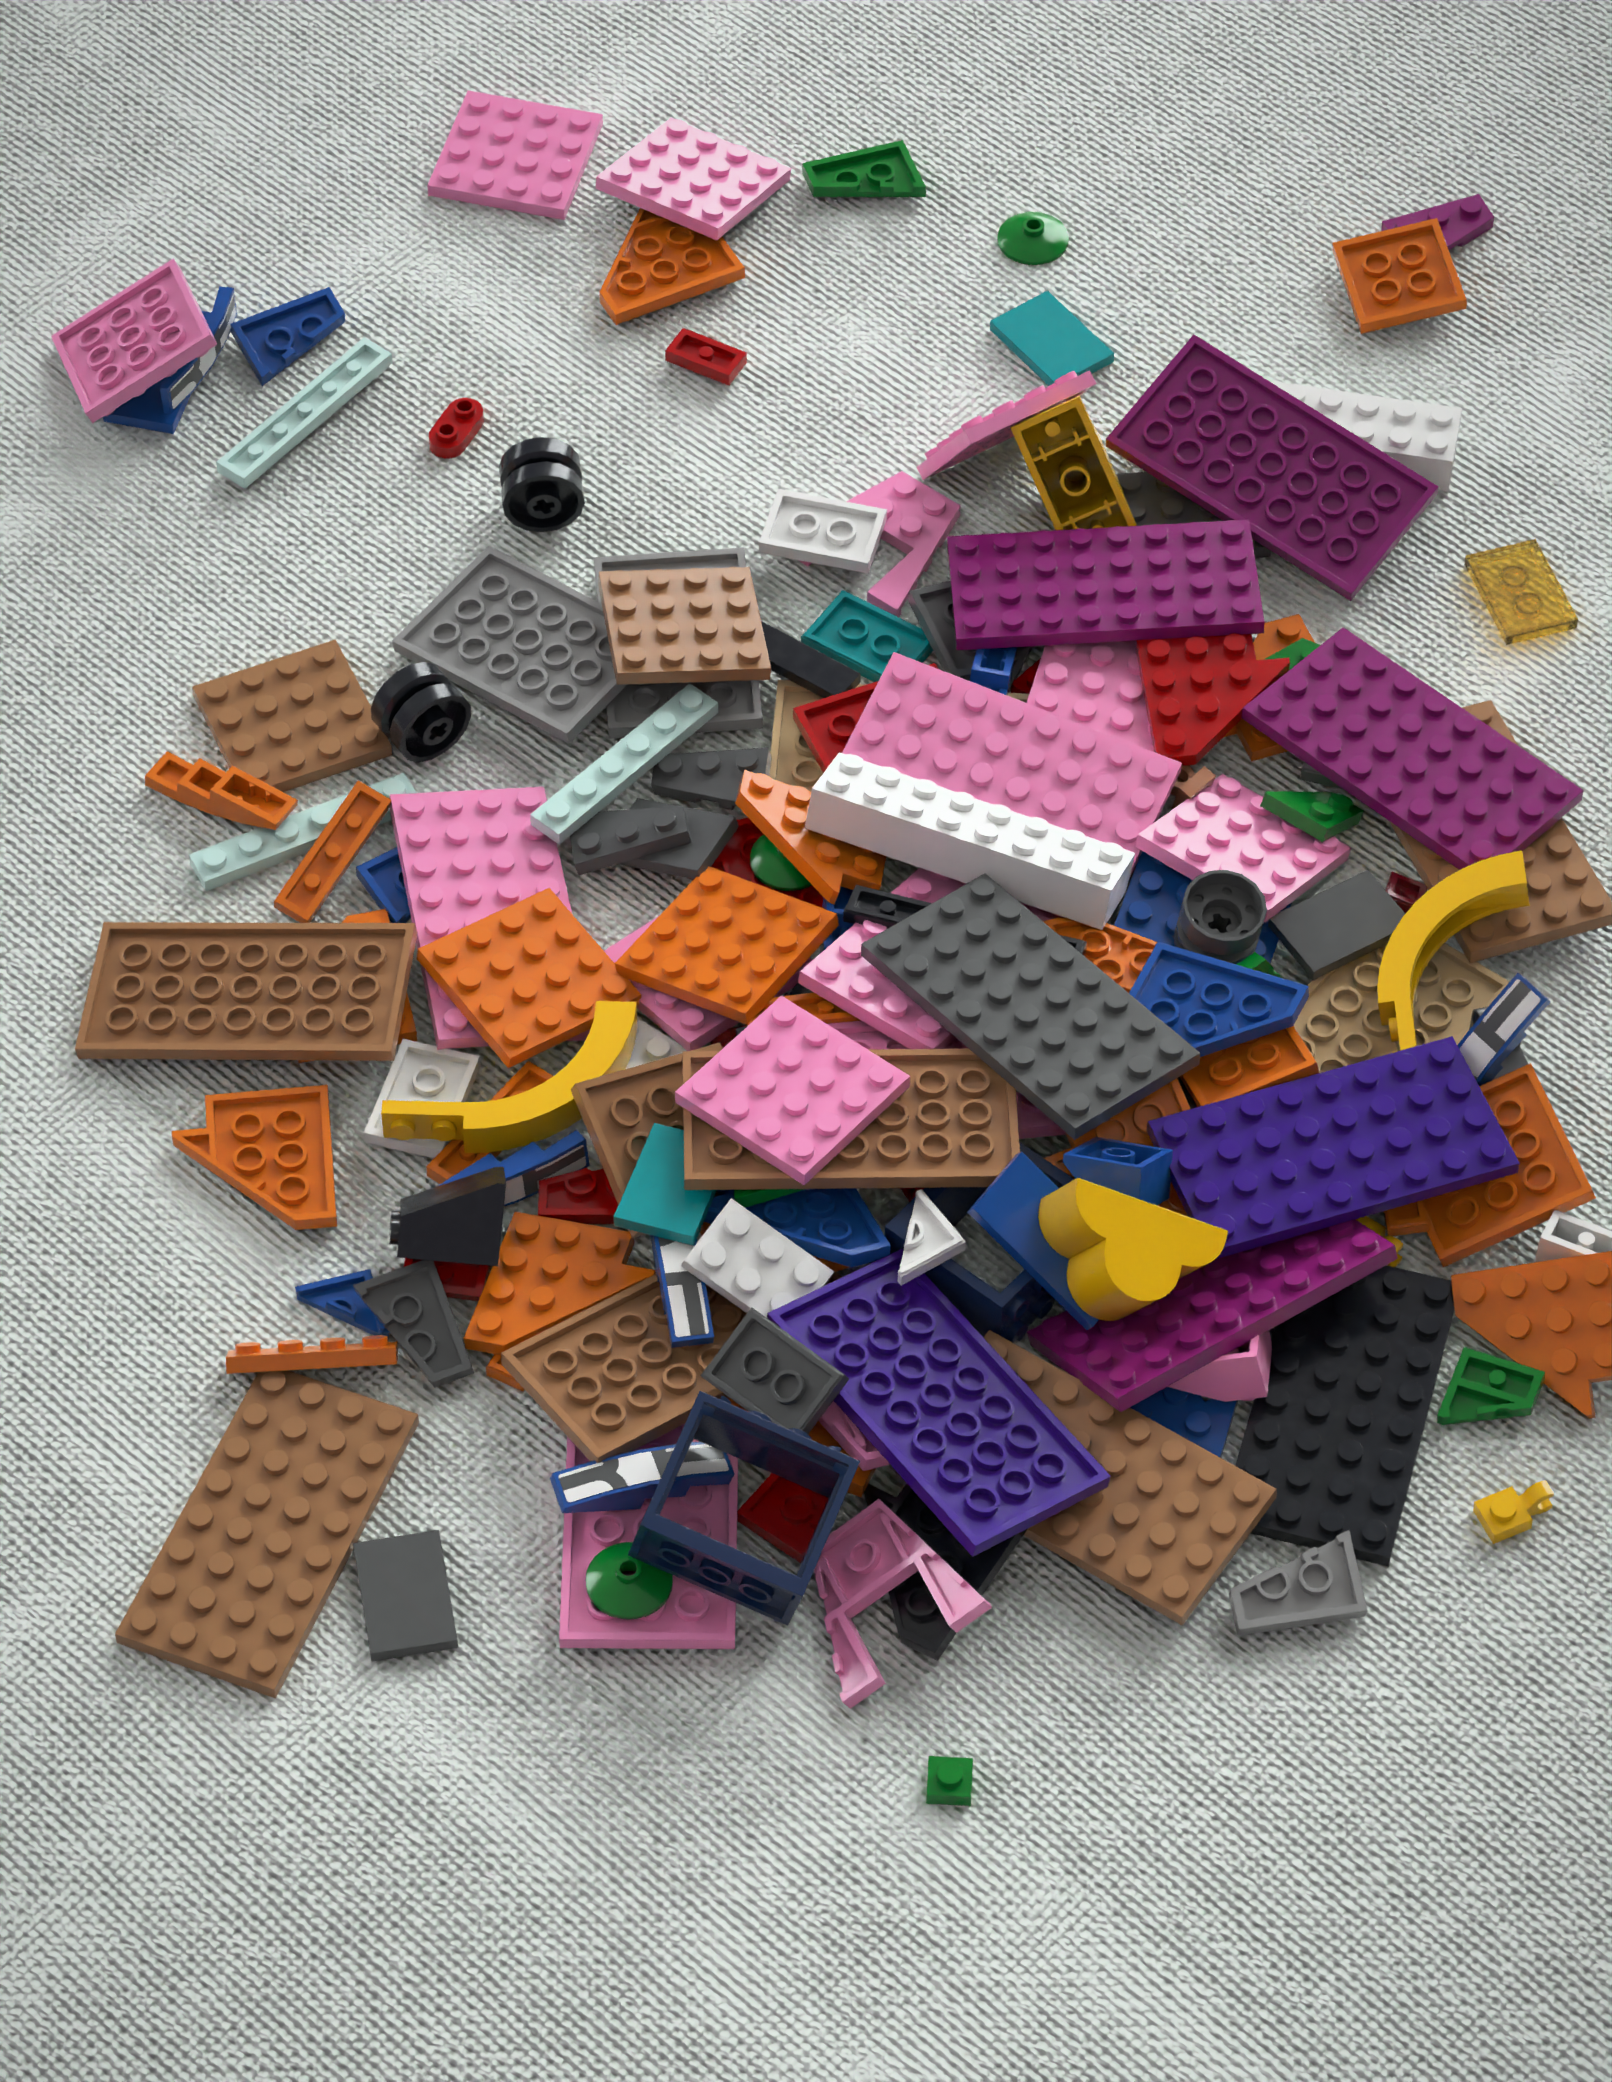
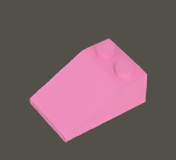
(1233, 1376)

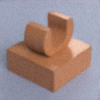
(1192, 784)

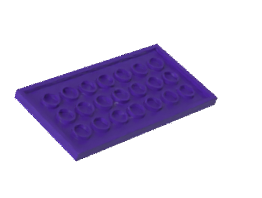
(1335, 1146)
(942, 1404)

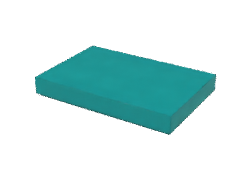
(1050, 339)
(864, 636)
(656, 1192)

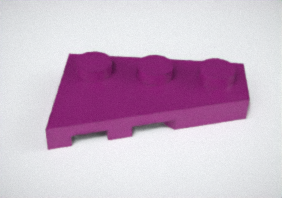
(1459, 220)

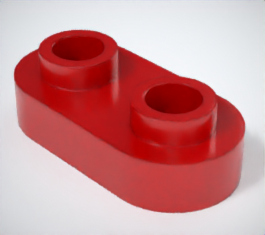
(456, 428)

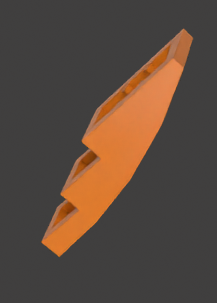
(220, 793)

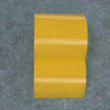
(1072, 468)
(1122, 1247)

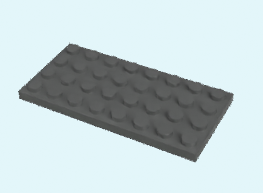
(1030, 1005)

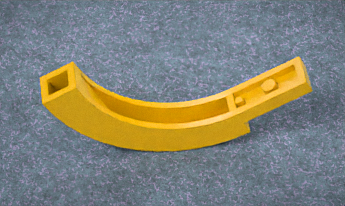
(1432, 920)
(528, 1115)

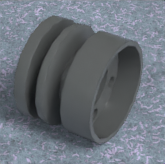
(1221, 916)

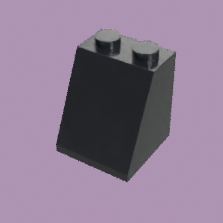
(453, 1221)

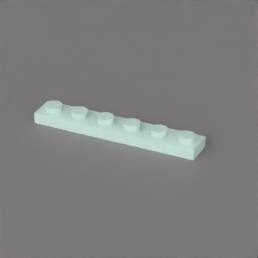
(304, 413)
(624, 764)
(269, 847)

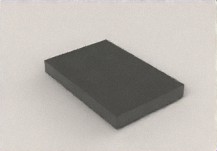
(708, 835)
(1338, 924)
(774, 1374)
(405, 1595)

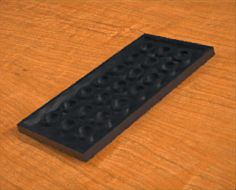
(1349, 1411)

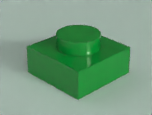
(949, 1780)

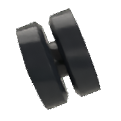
(541, 484)
(421, 712)

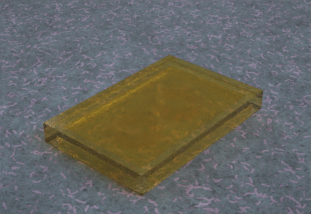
(1521, 591)

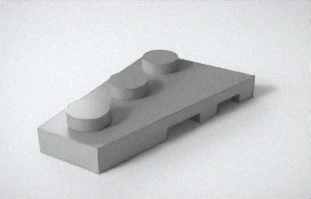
(1307, 1591)

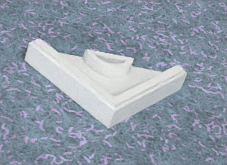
(928, 1240)

